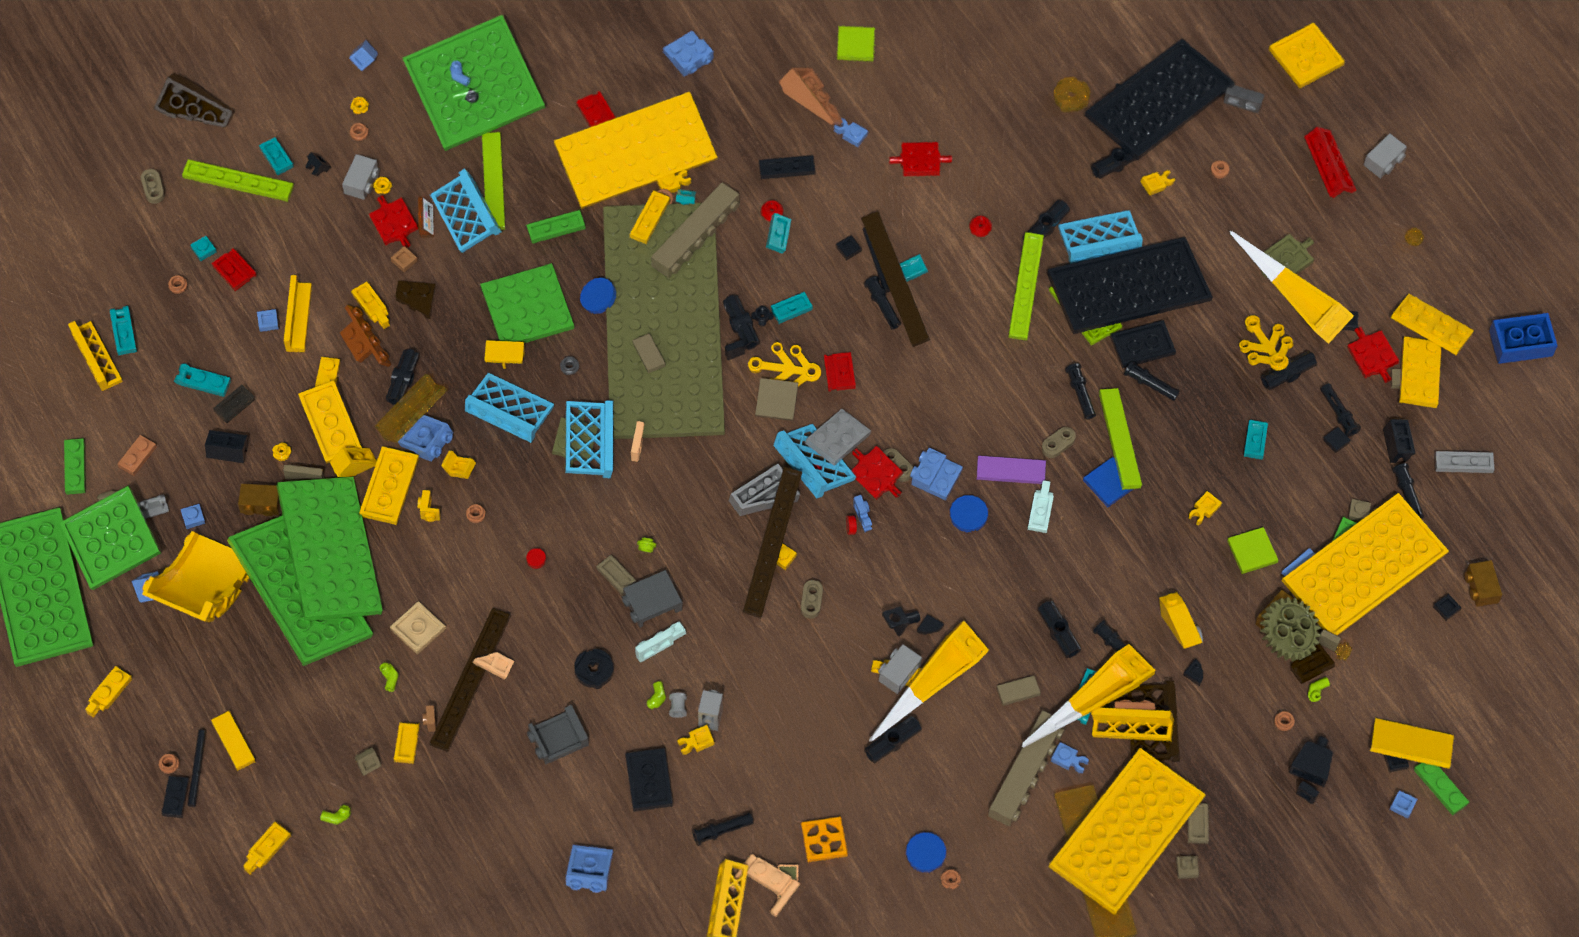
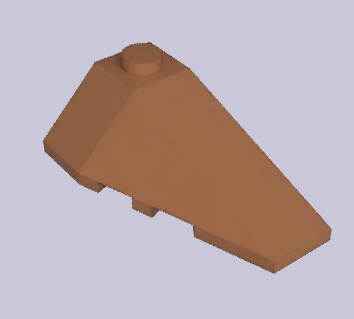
(806, 89)

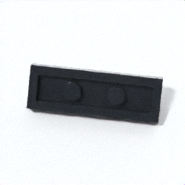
(787, 167)

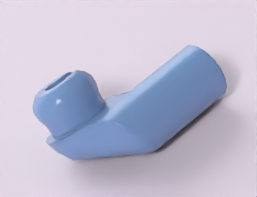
(456, 73)

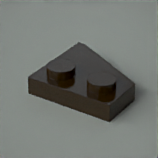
(416, 296)
(1312, 665)

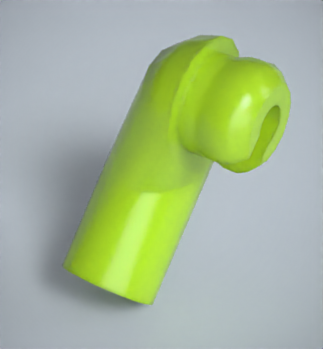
(390, 674)
(1316, 687)
(659, 696)
(338, 817)

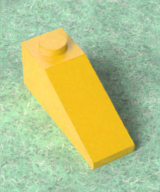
(1179, 620)

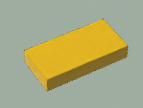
(406, 743)

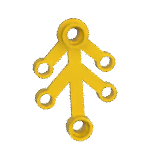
(1253, 325)
(787, 367)

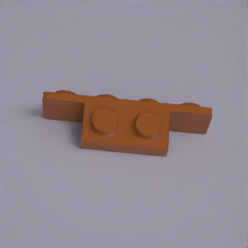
(361, 339)

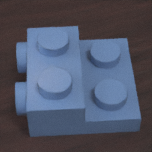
(689, 53)
(427, 437)
(935, 474)
(589, 868)

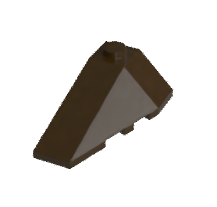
(188, 101)

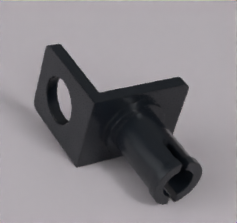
(900, 620)

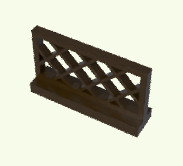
(1169, 705)

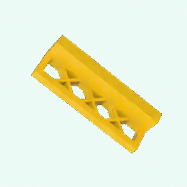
(297, 315)
(89, 355)
(1132, 717)
(721, 896)

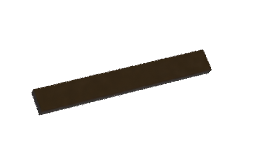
(895, 279)
(772, 542)
(469, 681)

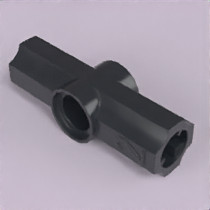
(1113, 163)
(1052, 216)
(740, 321)
(1292, 372)
(402, 376)
(1053, 620)
(901, 732)

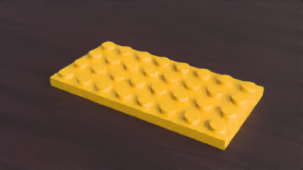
(635, 150)
(1365, 565)
(1127, 831)

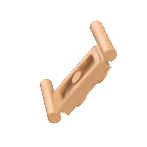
(770, 878)

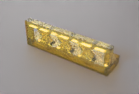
(410, 406)

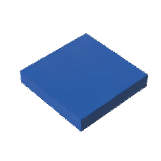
(1106, 483)

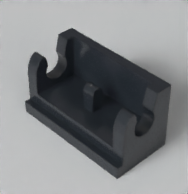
(1398, 440)
(226, 446)

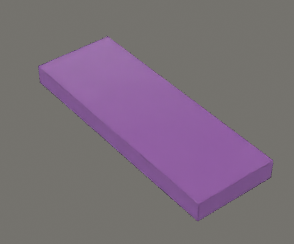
(1011, 469)

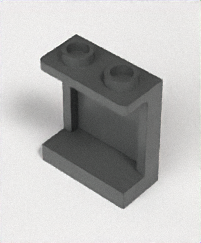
(651, 598)
(558, 736)

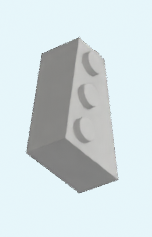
(758, 493)

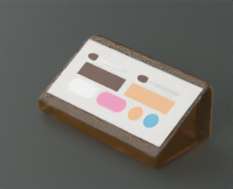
(425, 218)

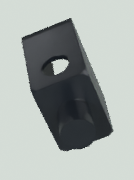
(1313, 762)

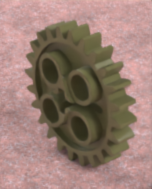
(1290, 629)

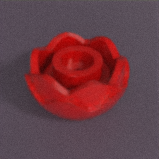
(768, 206)
(980, 231)

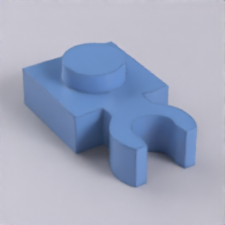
(852, 133)
(861, 508)
(1066, 757)

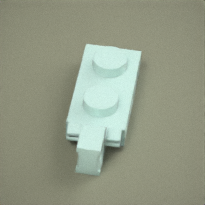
(1041, 509)
(659, 642)

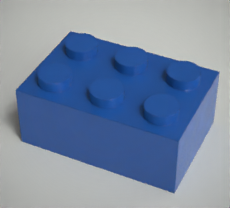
(1523, 338)

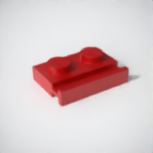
(595, 109)
(233, 269)
(839, 371)

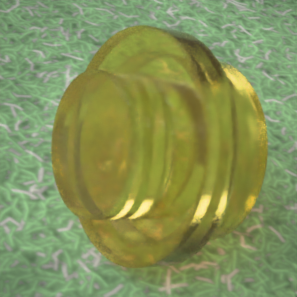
(1414, 237)
(1343, 651)

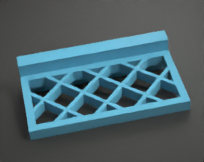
(480, 207)
(1103, 246)
(501, 417)
(605, 435)
(810, 476)

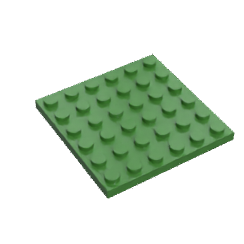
(496, 75)

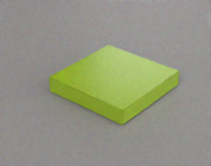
(855, 43)
(1252, 550)

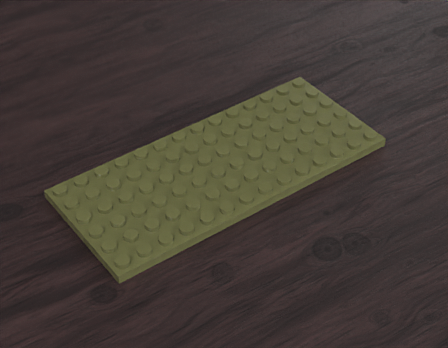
(682, 321)

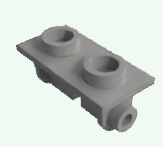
(153, 506)

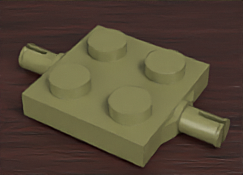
(1291, 254)
(560, 441)

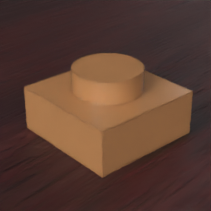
(404, 259)
(429, 718)

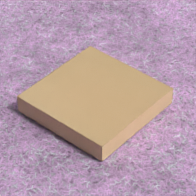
(417, 627)

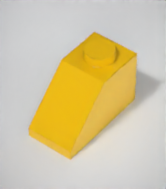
(352, 461)

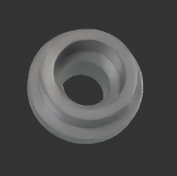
(569, 361)

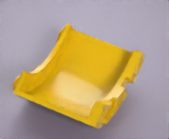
(200, 580)

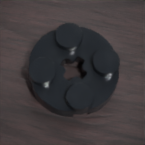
(591, 658)

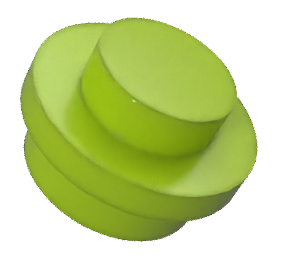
(646, 545)

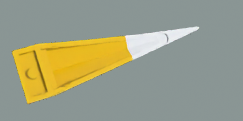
(1318, 309)
(952, 658)
(1115, 678)

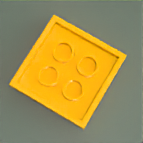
(1306, 55)

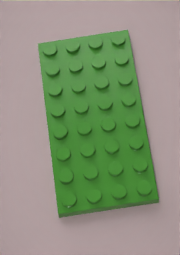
(329, 548)
(269, 565)
(40, 589)

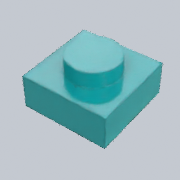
(685, 197)
(203, 248)

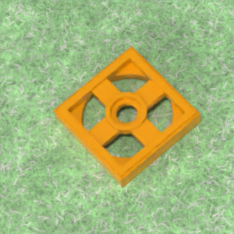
(832, 837)

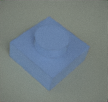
(267, 320)
(192, 516)
(1403, 804)

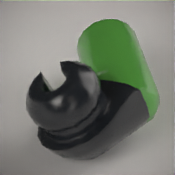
(467, 94)

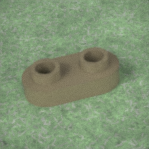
(154, 187)
(1059, 441)
(901, 462)
(811, 600)

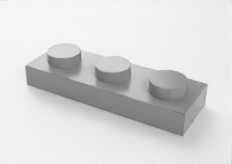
(1464, 462)

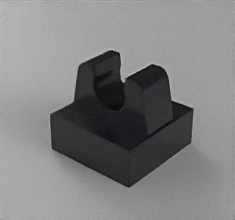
(318, 162)

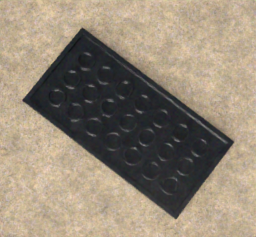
(1159, 99)
(1129, 285)

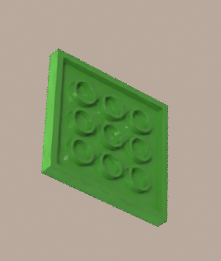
(527, 305)
(110, 538)

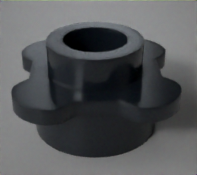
(762, 310)

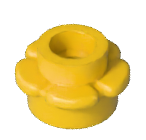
(359, 101)
(382, 181)
(281, 456)

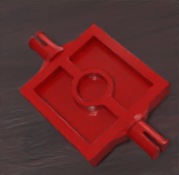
(920, 159)
(393, 221)
(1373, 354)
(877, 473)

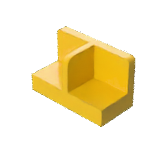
(504, 352)

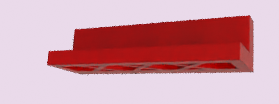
(1329, 162)

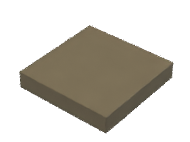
(776, 399)

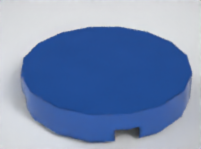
(598, 295)
(968, 513)
(925, 852)

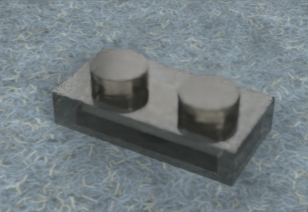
(234, 403)

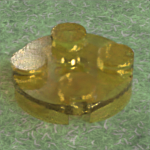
(1075, 86)

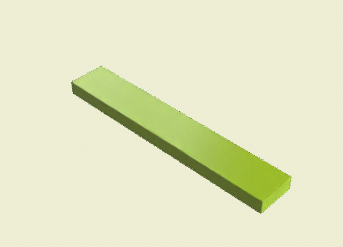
(493, 176)
(238, 180)
(1026, 286)
(1120, 439)

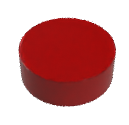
(851, 525)
(536, 558)

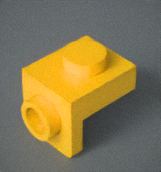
(458, 466)
(426, 512)

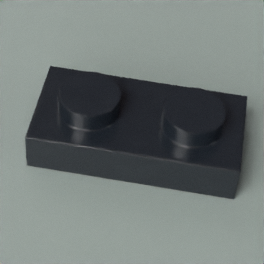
(175, 797)

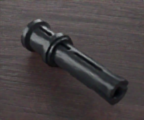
(878, 295)
(1144, 377)
(1078, 383)
(1344, 417)
(1406, 483)
(1109, 636)
(713, 830)

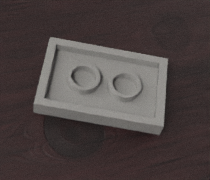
(838, 437)

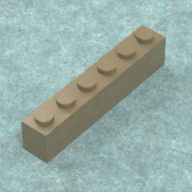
(695, 230)
(1024, 775)

